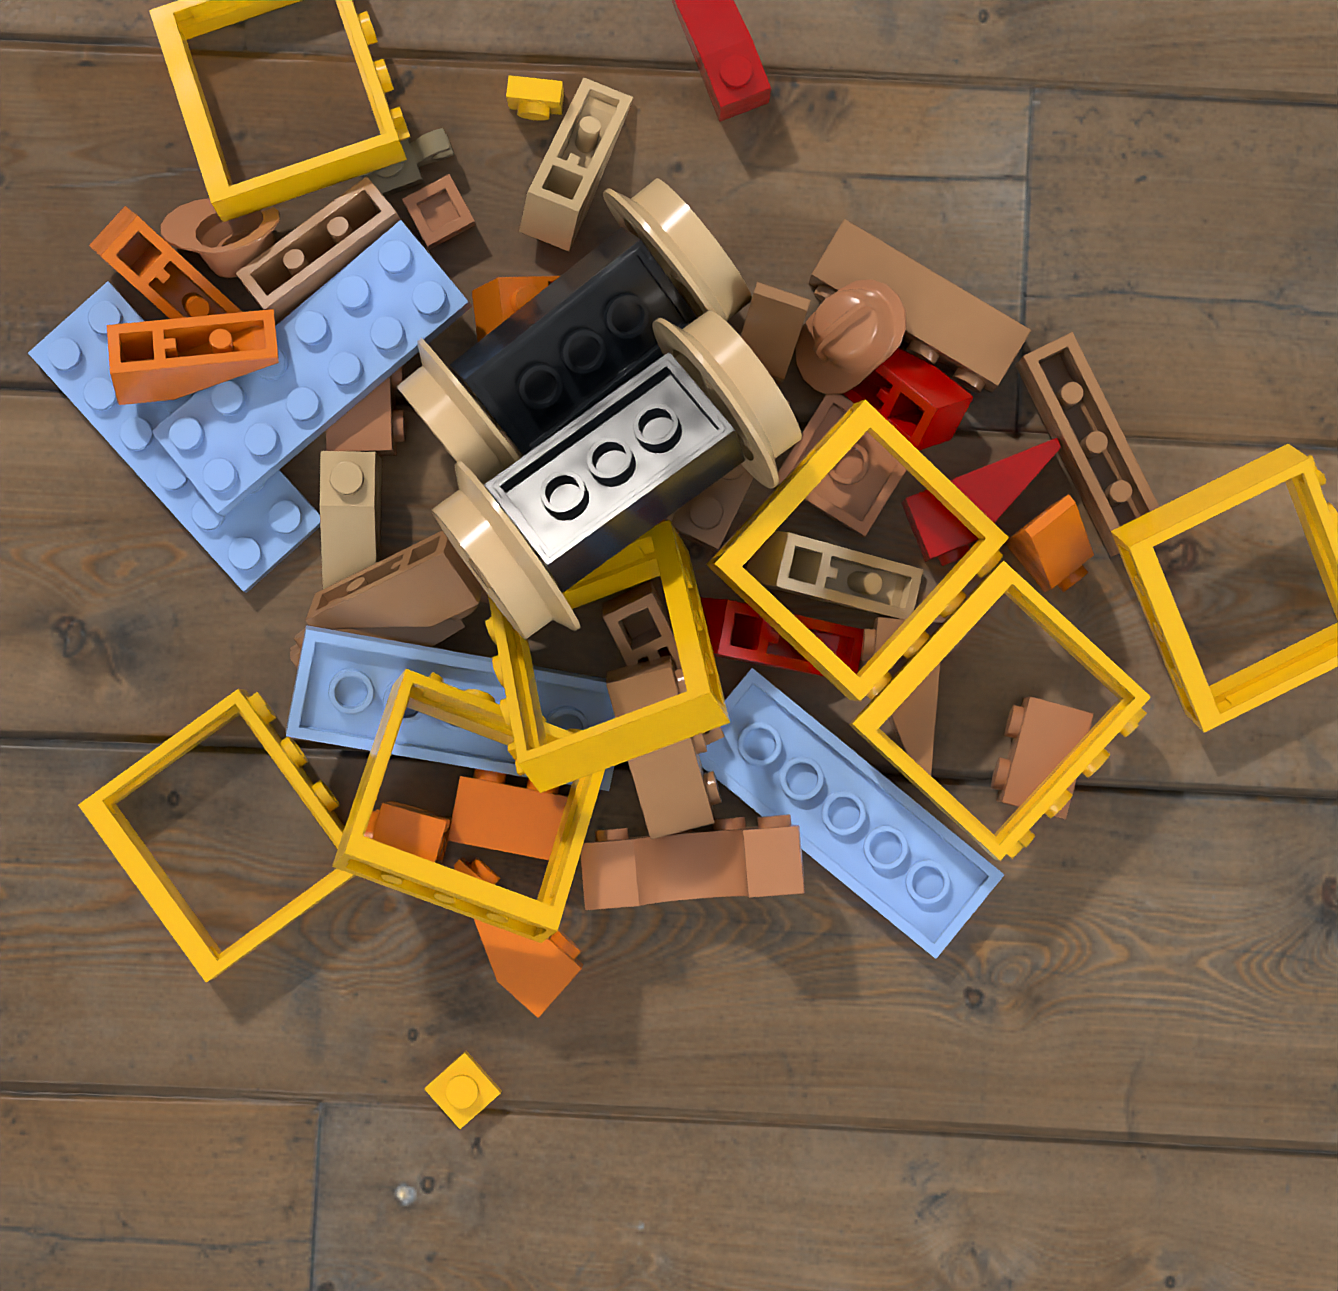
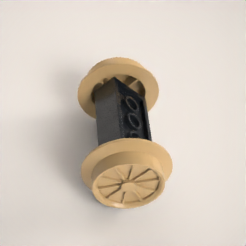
(577, 334)
(618, 471)

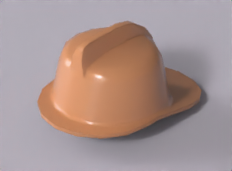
(222, 245)
(850, 336)

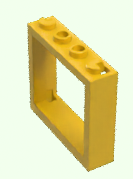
(191, 18)
(794, 489)
(1278, 673)
(635, 733)
(1083, 758)
(148, 874)
(442, 885)

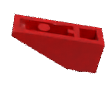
(724, 55)
(914, 399)
(989, 488)
(745, 636)

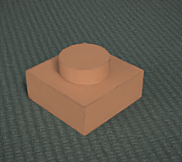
(439, 211)

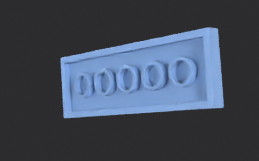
(329, 360)
(245, 540)
(349, 676)
(849, 815)

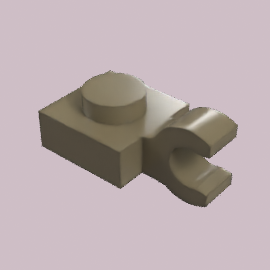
(406, 174)

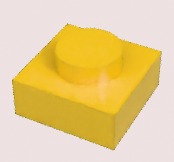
(535, 97)
(463, 1089)

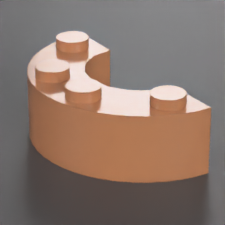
(693, 864)

